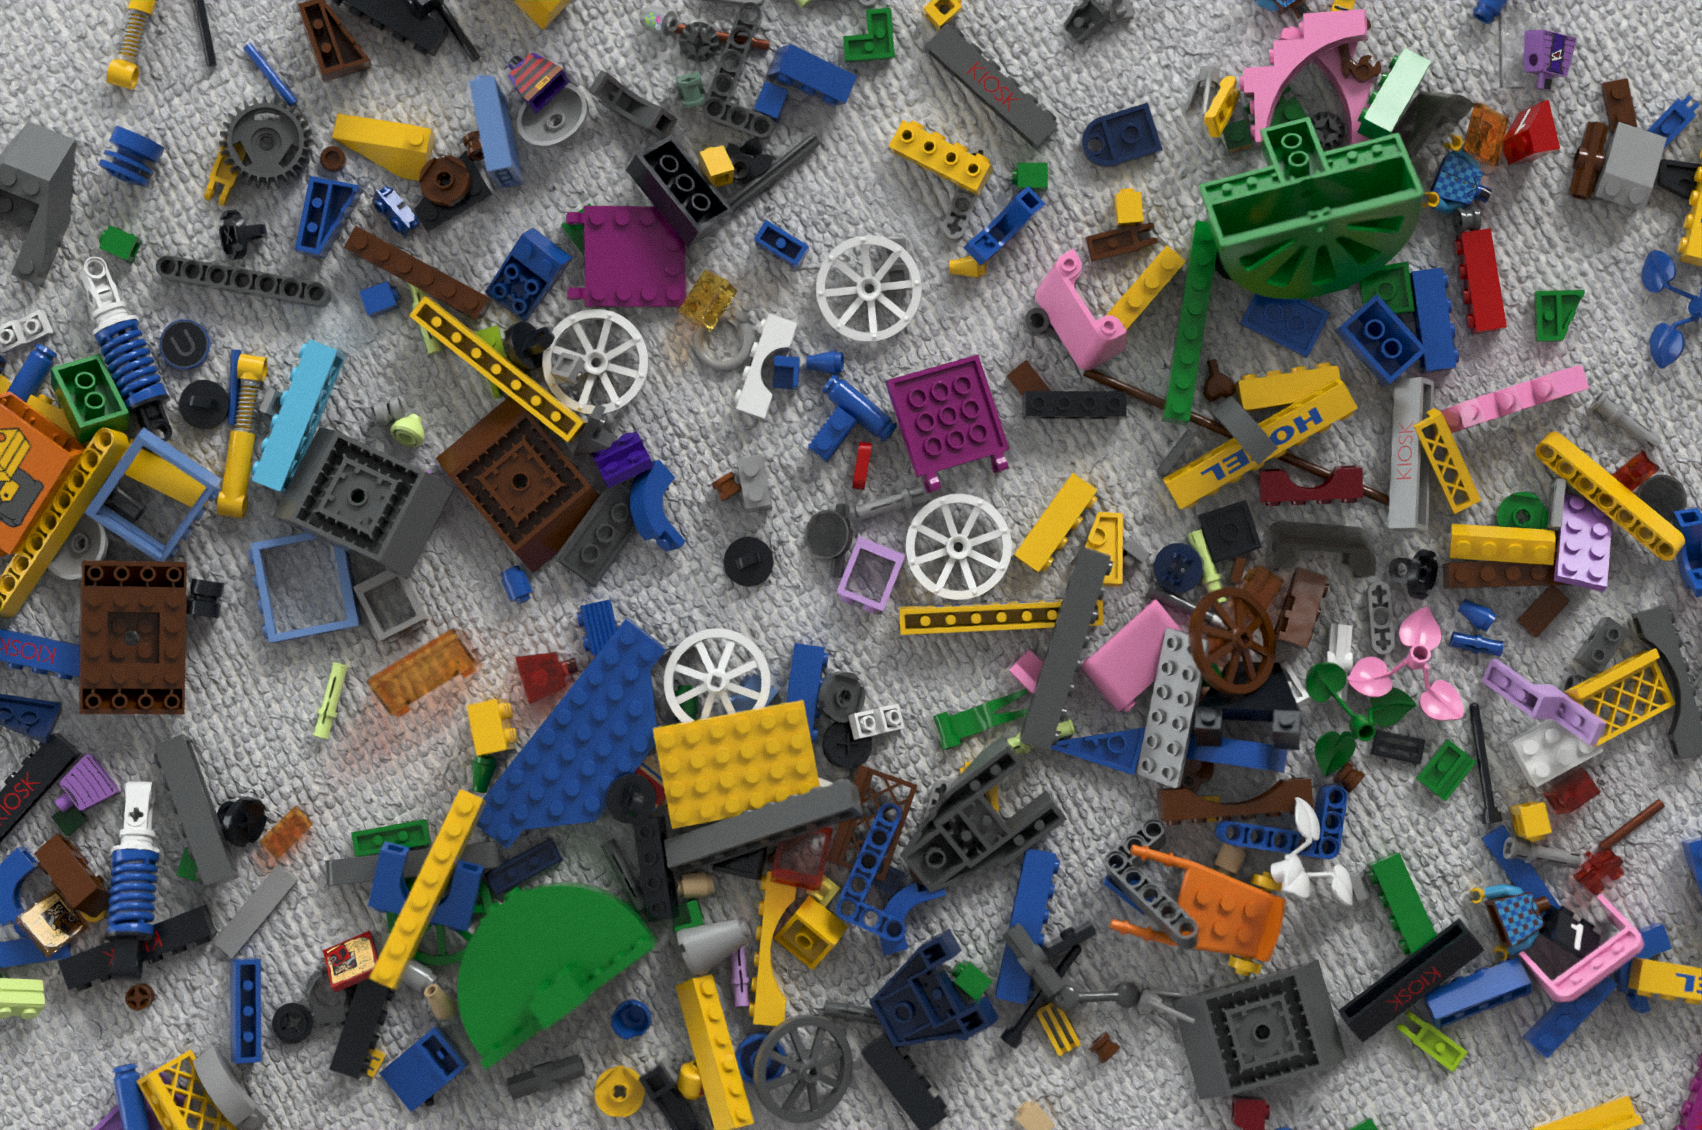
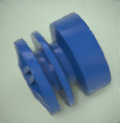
(131, 156)

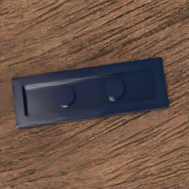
(523, 866)

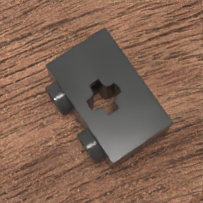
(1601, 645)

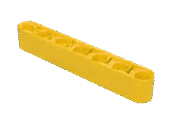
(1620, 506)

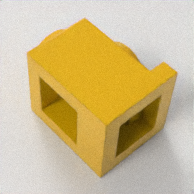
(932, 12)

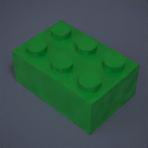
(89, 397)

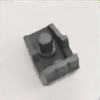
(1087, 20)

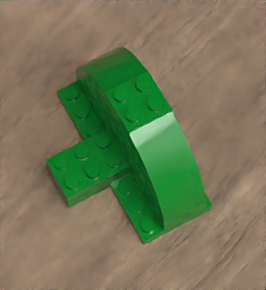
(1313, 215)
(542, 960)

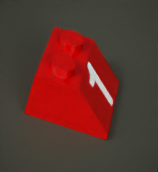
(1531, 135)

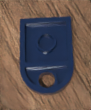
(1123, 136)

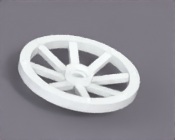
(832, 259)
(637, 340)
(1003, 532)
(725, 685)

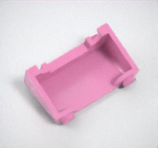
(1085, 339)
(1130, 658)

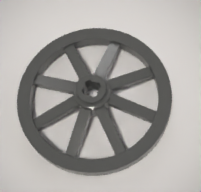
(800, 1068)

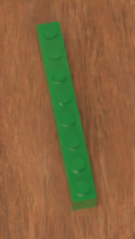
(1190, 326)

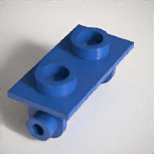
(387, 202)

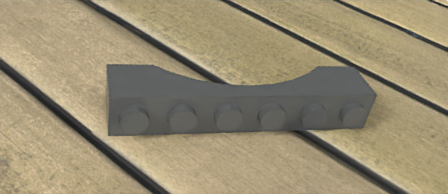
(1656, 629)

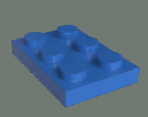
(1286, 322)

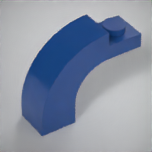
(1005, 226)
(647, 507)
(1690, 556)
(13, 873)
(898, 906)
(1655, 942)

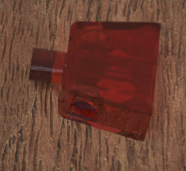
(544, 674)
(1572, 791)

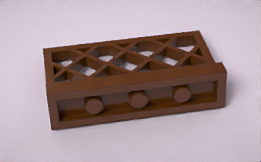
(845, 829)

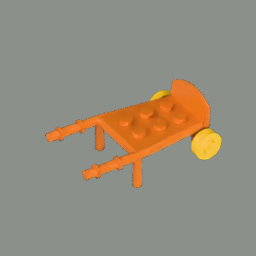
(1227, 912)

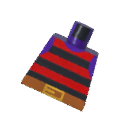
(536, 79)

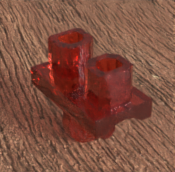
(1635, 471)
(1597, 868)

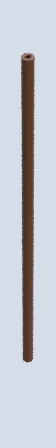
(1218, 428)

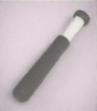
(1180, 604)

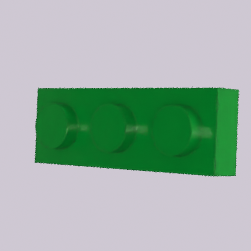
(405, 834)

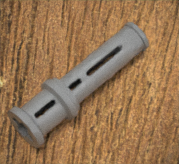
(1616, 414)
(864, 511)
(1532, 852)

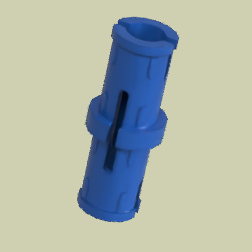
(1476, 643)

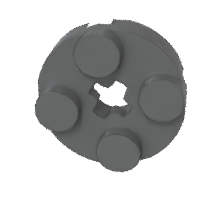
(829, 693)

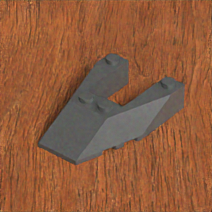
(37, 195)
(967, 833)

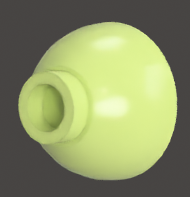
(408, 431)

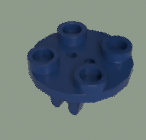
(1184, 557)

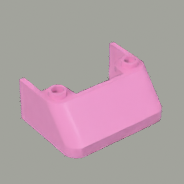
(1595, 965)

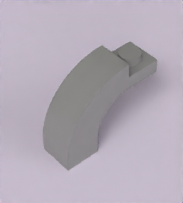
(226, 1091)

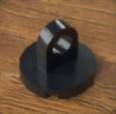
(235, 234)
(527, 344)
(204, 404)
(748, 561)
(1420, 573)
(630, 798)
(242, 820)

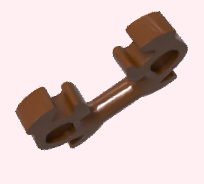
(1360, 71)

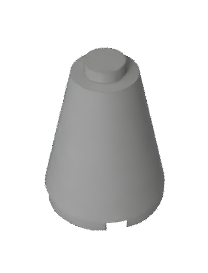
(712, 943)

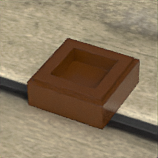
(1237, 570)

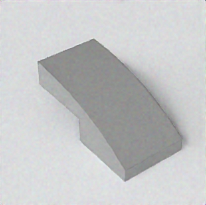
(899, 270)

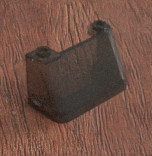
(1422, 116)
(1288, 537)

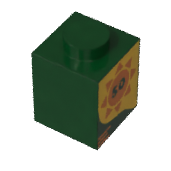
(1237, 137)

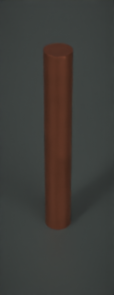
(1631, 825)

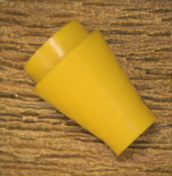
(967, 267)

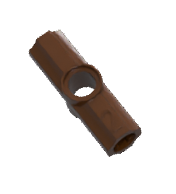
(1588, 160)

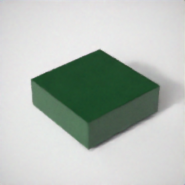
(70, 820)

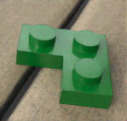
(877, 43)

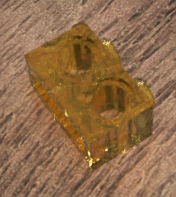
(707, 300)

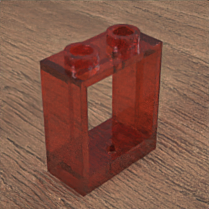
(799, 879)

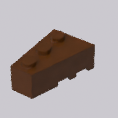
(330, 42)
(1301, 608)
(73, 876)

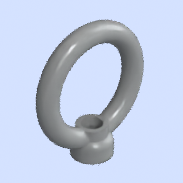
(738, 319)

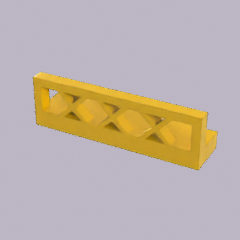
(1452, 460)
(1612, 1115)

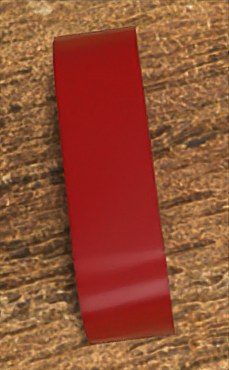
(862, 466)

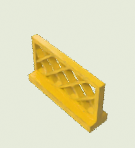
(1617, 675)
(162, 1100)

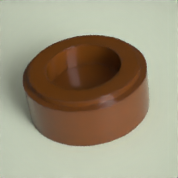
(333, 159)

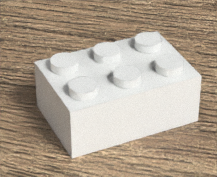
(1549, 751)

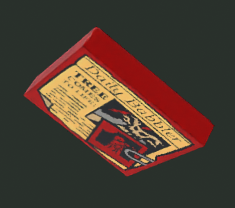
(351, 961)

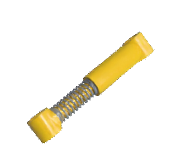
(123, 70)
(234, 497)

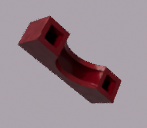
(1343, 484)
(1249, 1112)

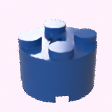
(747, 1054)

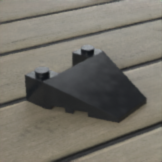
(1268, 703)

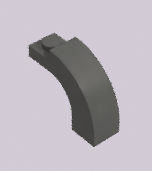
(632, 107)
(1244, 430)

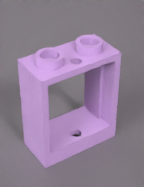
(878, 550)

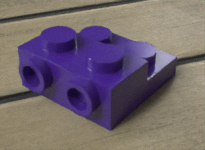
(623, 459)

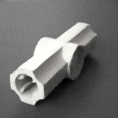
(1339, 652)

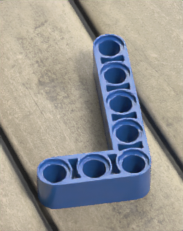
(1240, 754)
(1290, 838)
(869, 876)

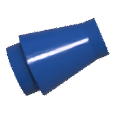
(828, 362)
(1477, 614)

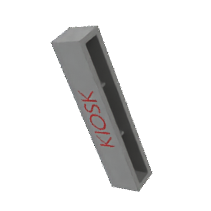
(1409, 464)

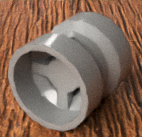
(384, 414)

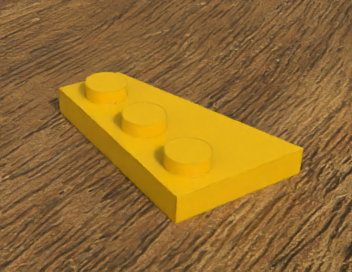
(1108, 538)

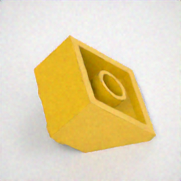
(811, 932)

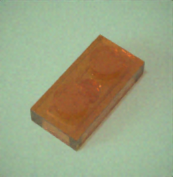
(286, 832)

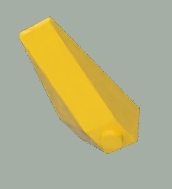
(389, 144)

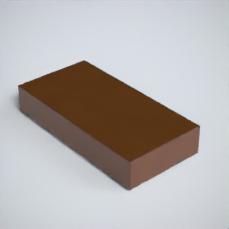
(1026, 379)
(1543, 611)

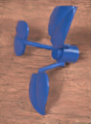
(1667, 341)

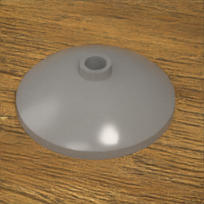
(556, 121)
(69, 558)

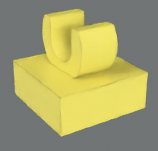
(826, 893)

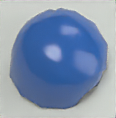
(631, 1019)

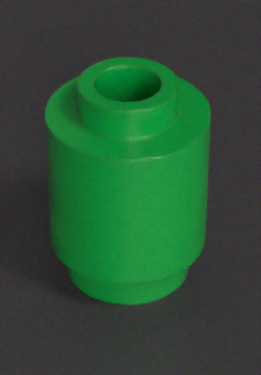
(690, 706)

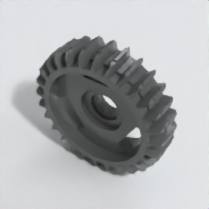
(250, 132)

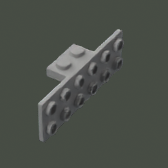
(1171, 711)

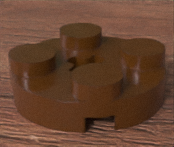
(442, 167)

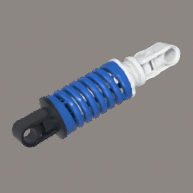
(124, 351)
(133, 883)

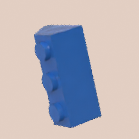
(1381, 340)

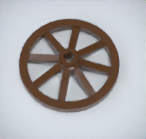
(1235, 639)

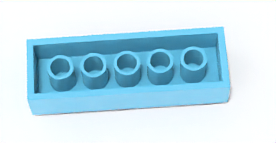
(298, 416)

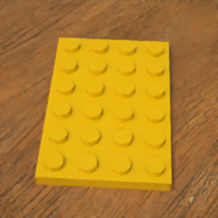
(735, 762)

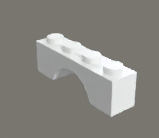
(775, 337)

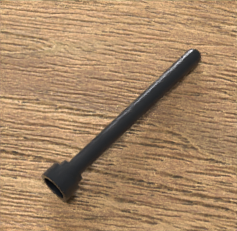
(1490, 812)
(1014, 1034)

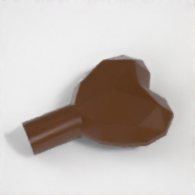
(1217, 384)

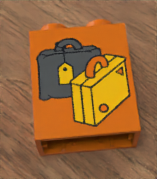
(33, 466)

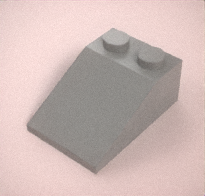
(1630, 167)

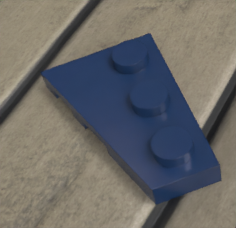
(29, 716)

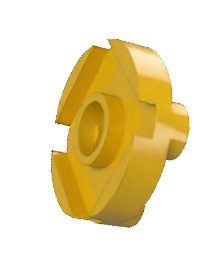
(605, 1091)

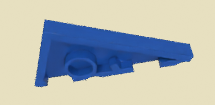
(1114, 749)

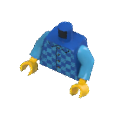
(1456, 180)

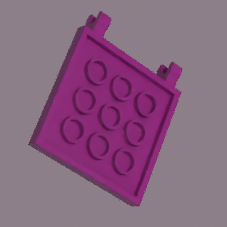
(629, 258)
(948, 418)

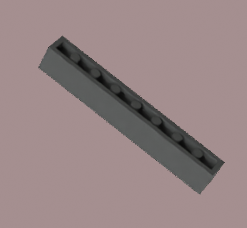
(1064, 648)
(763, 826)

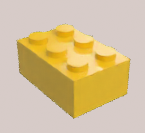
(492, 726)

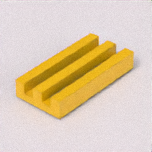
(1067, 1047)

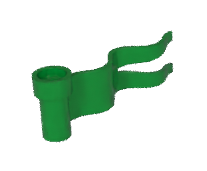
(975, 720)

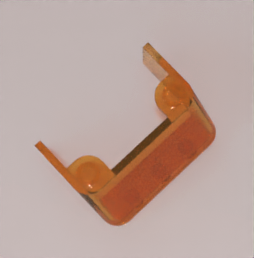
(424, 671)

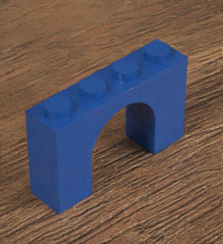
(390, 891)

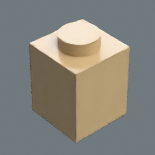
(1033, 1117)

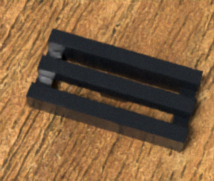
(1375, 743)

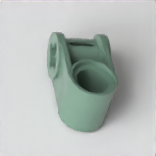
(690, 89)

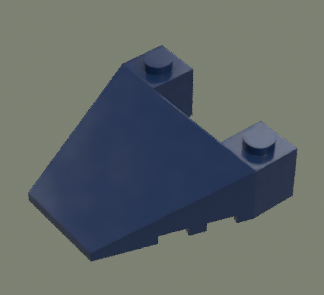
(923, 1002)

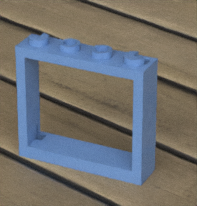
(496, 131)
(131, 532)
(265, 604)

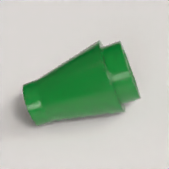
(483, 770)

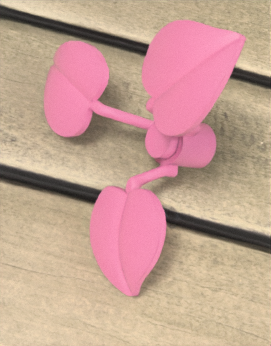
(1422, 634)

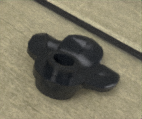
(748, 158)

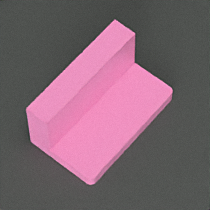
(1027, 670)

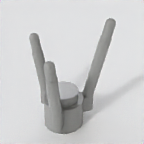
(1208, 80)
(1151, 1002)

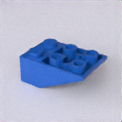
(528, 273)
(424, 1068)

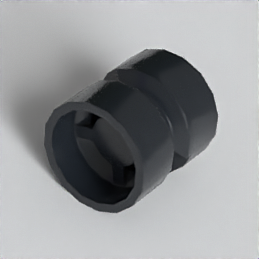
(205, 598)

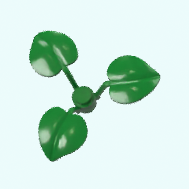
(1335, 749)

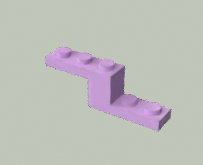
(1543, 702)

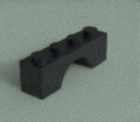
(668, 1098)

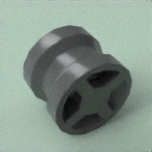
(1466, 219)

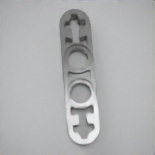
(970, 197)

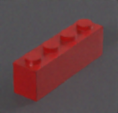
(1480, 281)

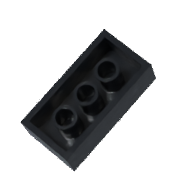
(679, 190)

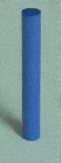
(270, 74)
(234, 387)

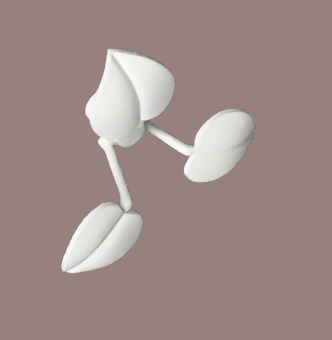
(1291, 869)

